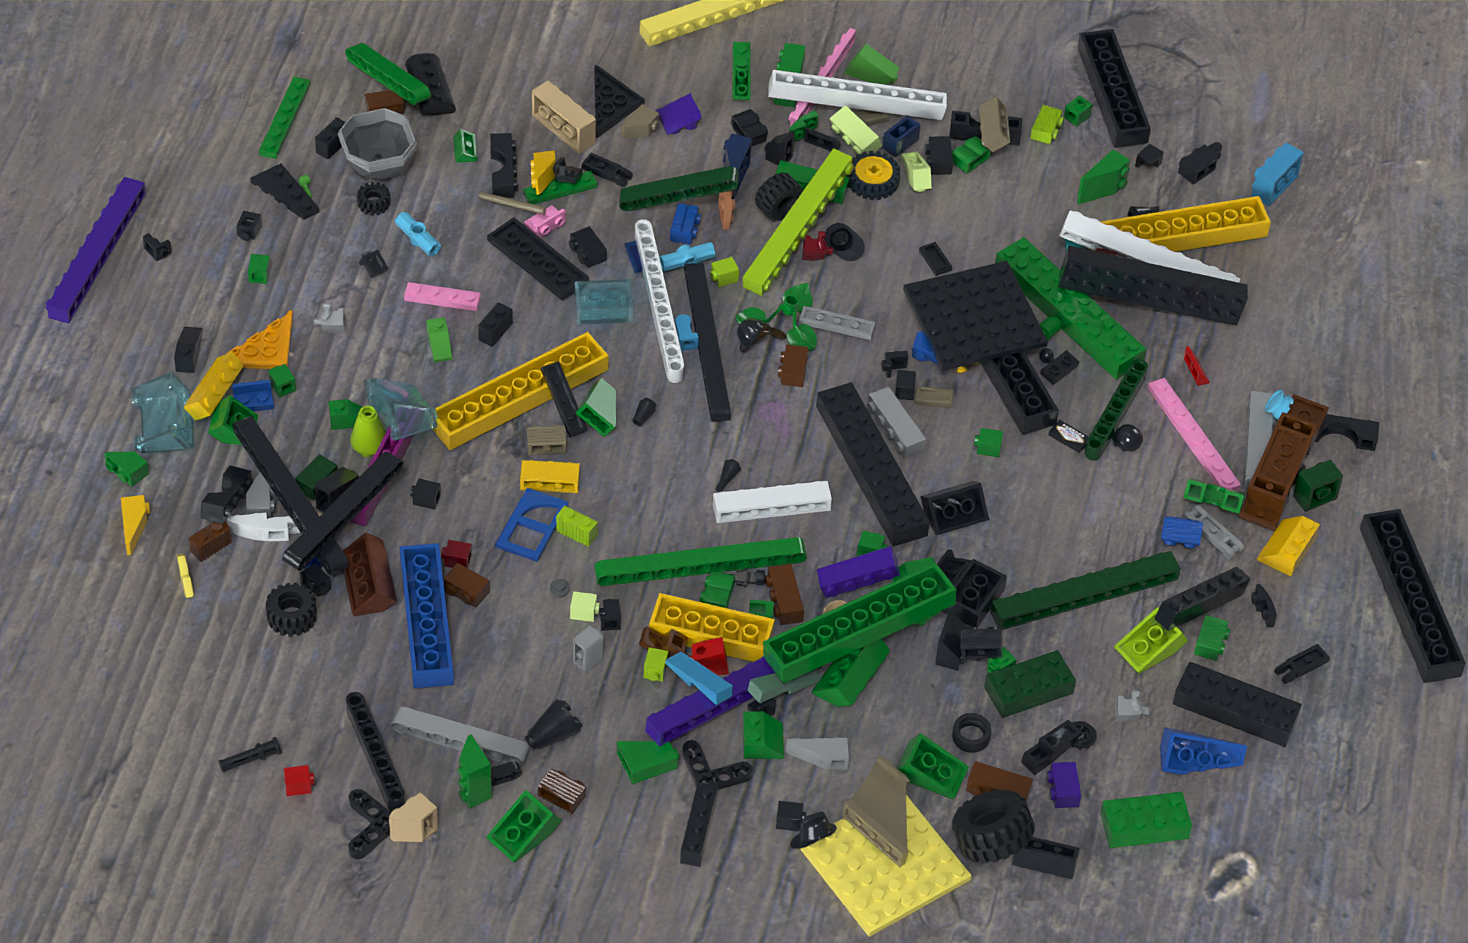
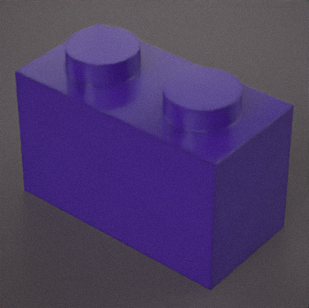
(1064, 785)

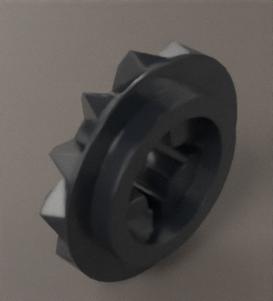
(1089, 735)

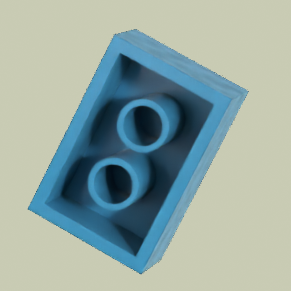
(1277, 173)

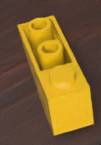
(542, 170)

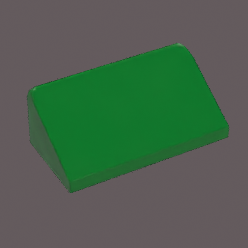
(464, 146)

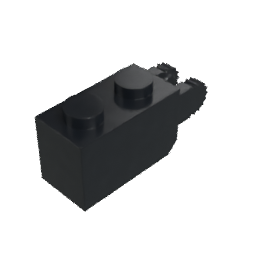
(1200, 162)

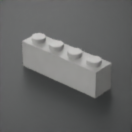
(896, 422)

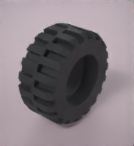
(993, 826)

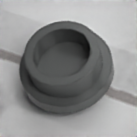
(559, 587)

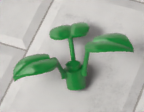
(793, 300)

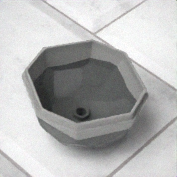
(378, 143)

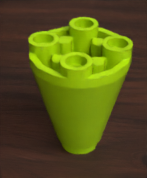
(367, 432)

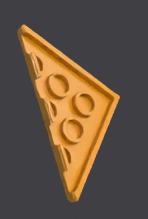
(268, 347)

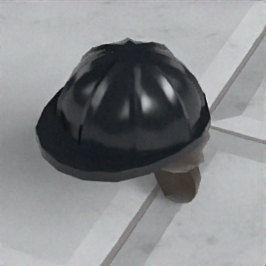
(754, 329)

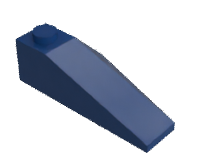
(1193, 752)

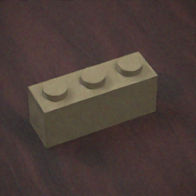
(994, 124)

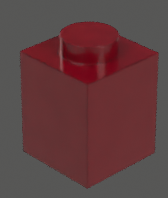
(458, 553)

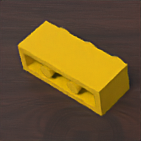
(550, 476)

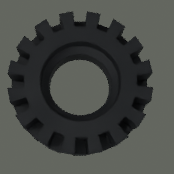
(373, 206)

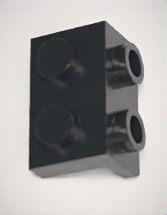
(952, 566)

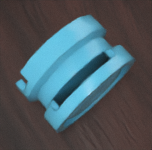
(1278, 403)

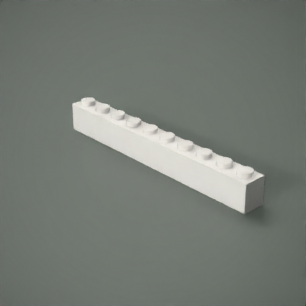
(857, 94)
(1095, 235)

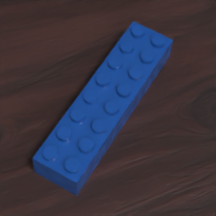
(426, 616)

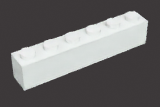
(772, 501)

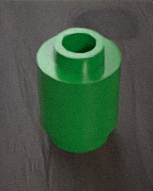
(1051, 326)

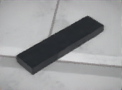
(563, 399)

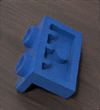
(254, 395)

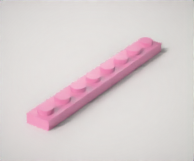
(832, 64)
(1193, 434)

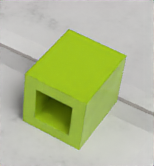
(724, 272)
(655, 664)

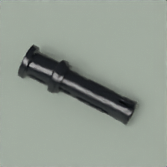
(260, 752)

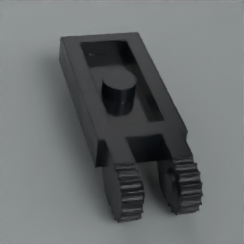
(606, 169)
(1302, 663)

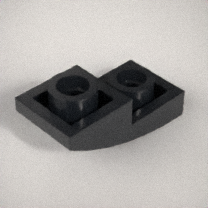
(1265, 605)

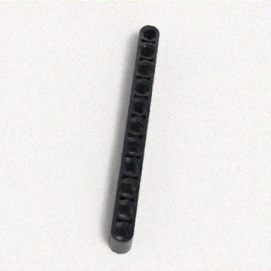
(707, 342)
(286, 488)

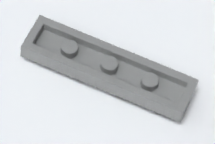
(837, 323)

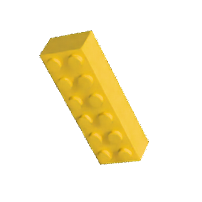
(699, 621)

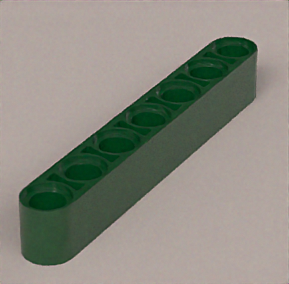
(678, 188)
(1116, 409)

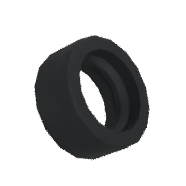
(968, 745)

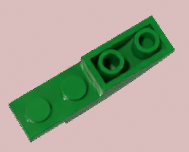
(741, 71)

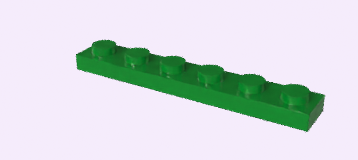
(284, 117)

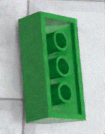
(850, 674)

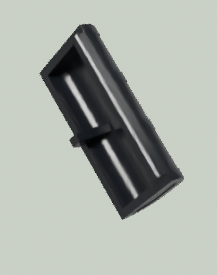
(428, 70)

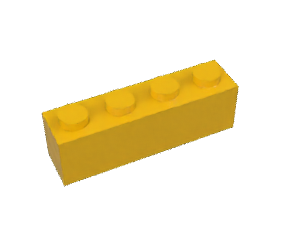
(213, 386)

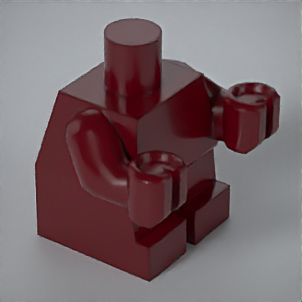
(815, 248)

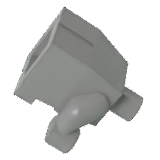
(331, 320)
(1129, 709)

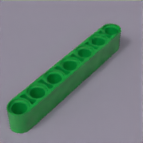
(387, 73)

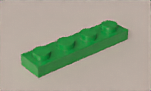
(560, 189)

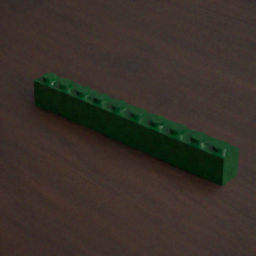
(1085, 590)

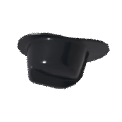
(845, 242)
(812, 830)

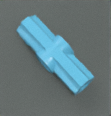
(417, 233)
(687, 255)

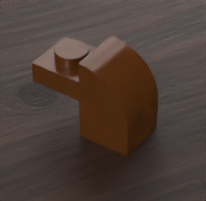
(671, 641)

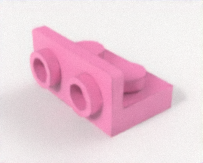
(543, 224)

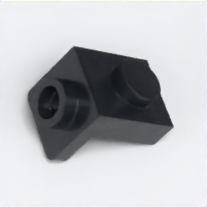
(894, 360)

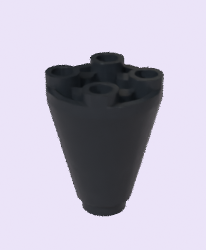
(553, 726)

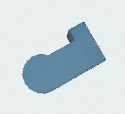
(686, 338)

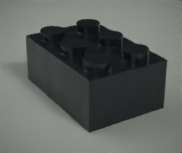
(975, 592)

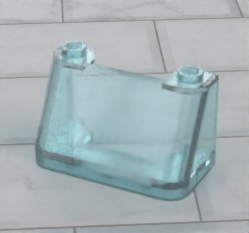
(401, 405)
(163, 418)

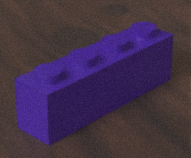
(858, 572)

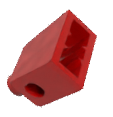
(711, 655)

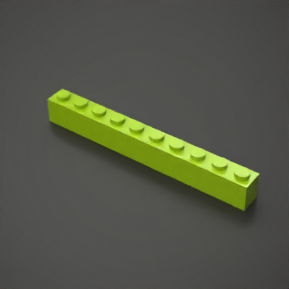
(797, 222)

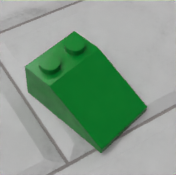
(1104, 178)
(932, 767)
(523, 827)

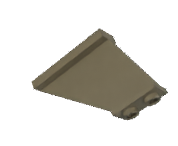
(880, 810)

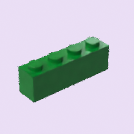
(791, 61)
(804, 174)

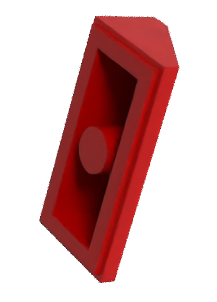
(1195, 367)

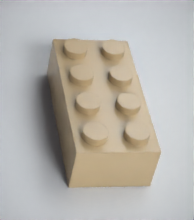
(563, 117)

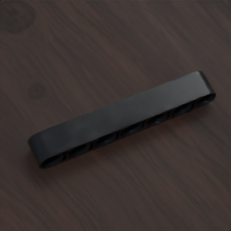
(358, 710)

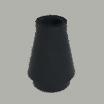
(644, 410)

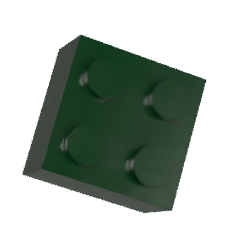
(1317, 485)

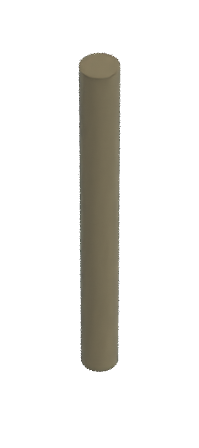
(513, 203)

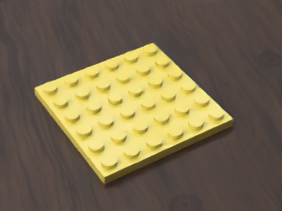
(877, 888)

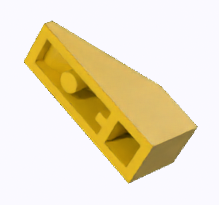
(134, 519)

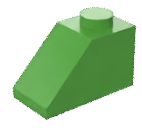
(438, 339)

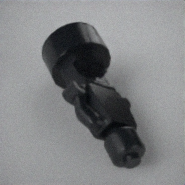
(744, 577)

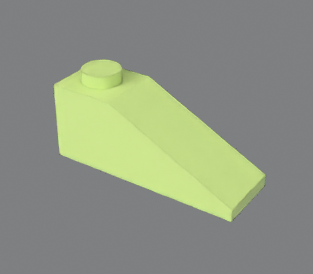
(917, 171)

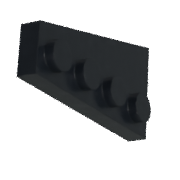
(286, 189)

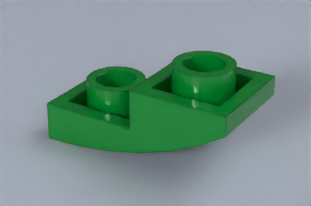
(798, 127)

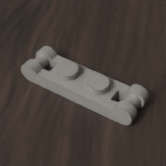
(1215, 532)

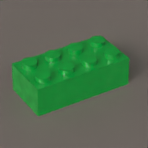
(1146, 819)

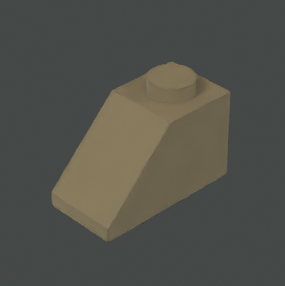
(640, 123)

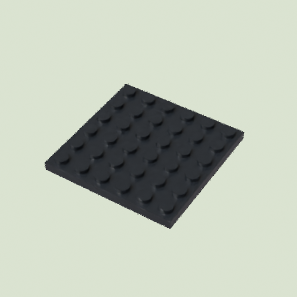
(975, 315)

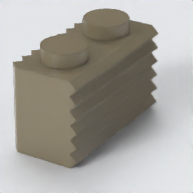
(546, 440)

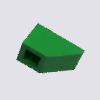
(127, 465)

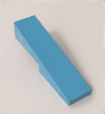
(705, 680)

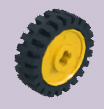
(874, 175)

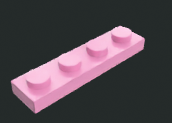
(442, 296)

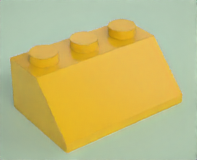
(1289, 544)

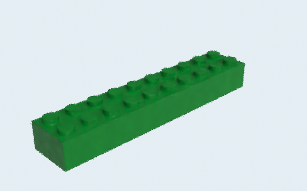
(1079, 314)
(859, 623)

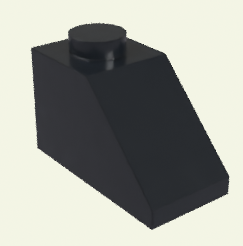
(780, 148)

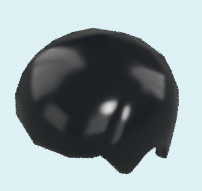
(1127, 438)

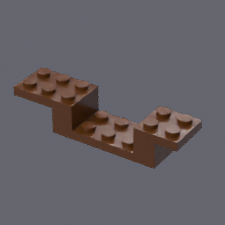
(1281, 462)

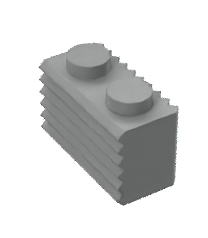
(587, 648)

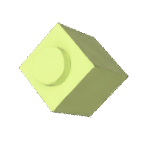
(584, 606)

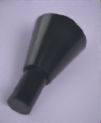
(1136, 210)
(729, 471)

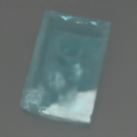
(603, 301)

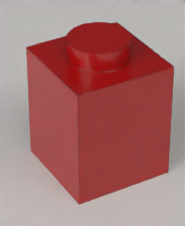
(298, 780)

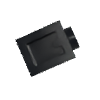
(566, 173)
(155, 248)
(373, 263)

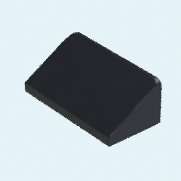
(821, 140)

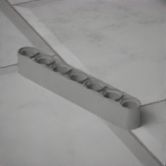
(454, 735)

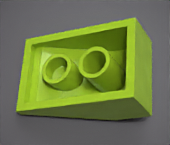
(1149, 643)

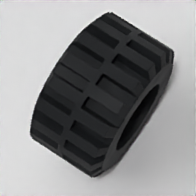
(778, 196)
(287, 597)

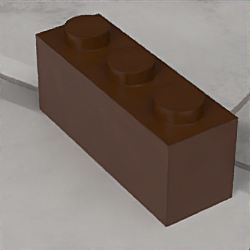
(785, 594)
(989, 778)

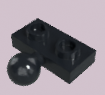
(1057, 367)

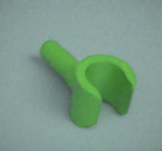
(303, 182)

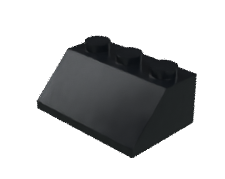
(955, 507)

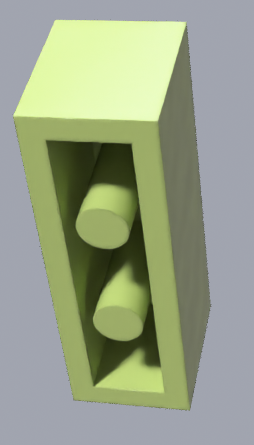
(854, 131)

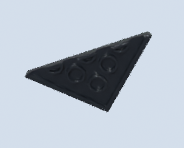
(612, 101)

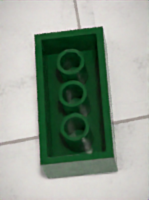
(1030, 684)

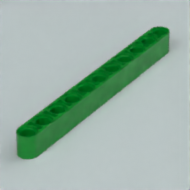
(700, 561)

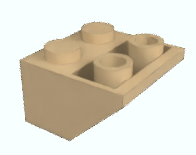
(413, 820)

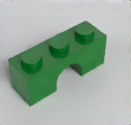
(1214, 494)

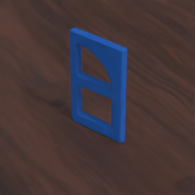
(530, 500)

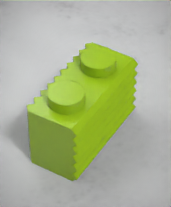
(1046, 124)
(576, 526)

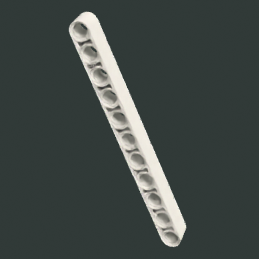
(659, 302)

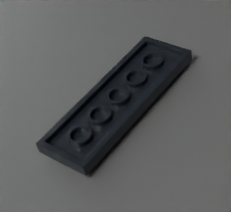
(537, 258)

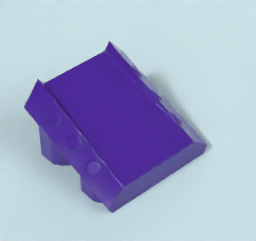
(679, 115)

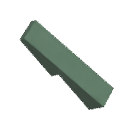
(769, 686)

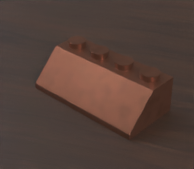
(368, 576)

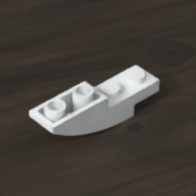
(261, 528)

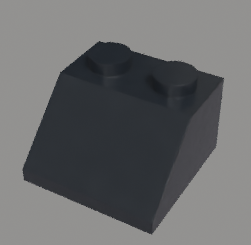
(949, 643)

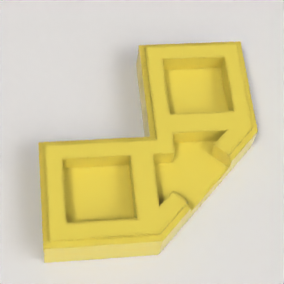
(184, 574)

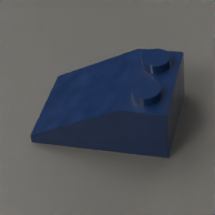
(738, 155)

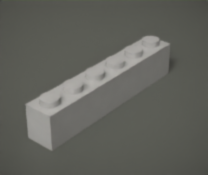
(1258, 433)

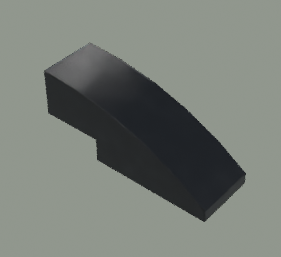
(1050, 747)

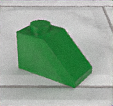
(343, 413)

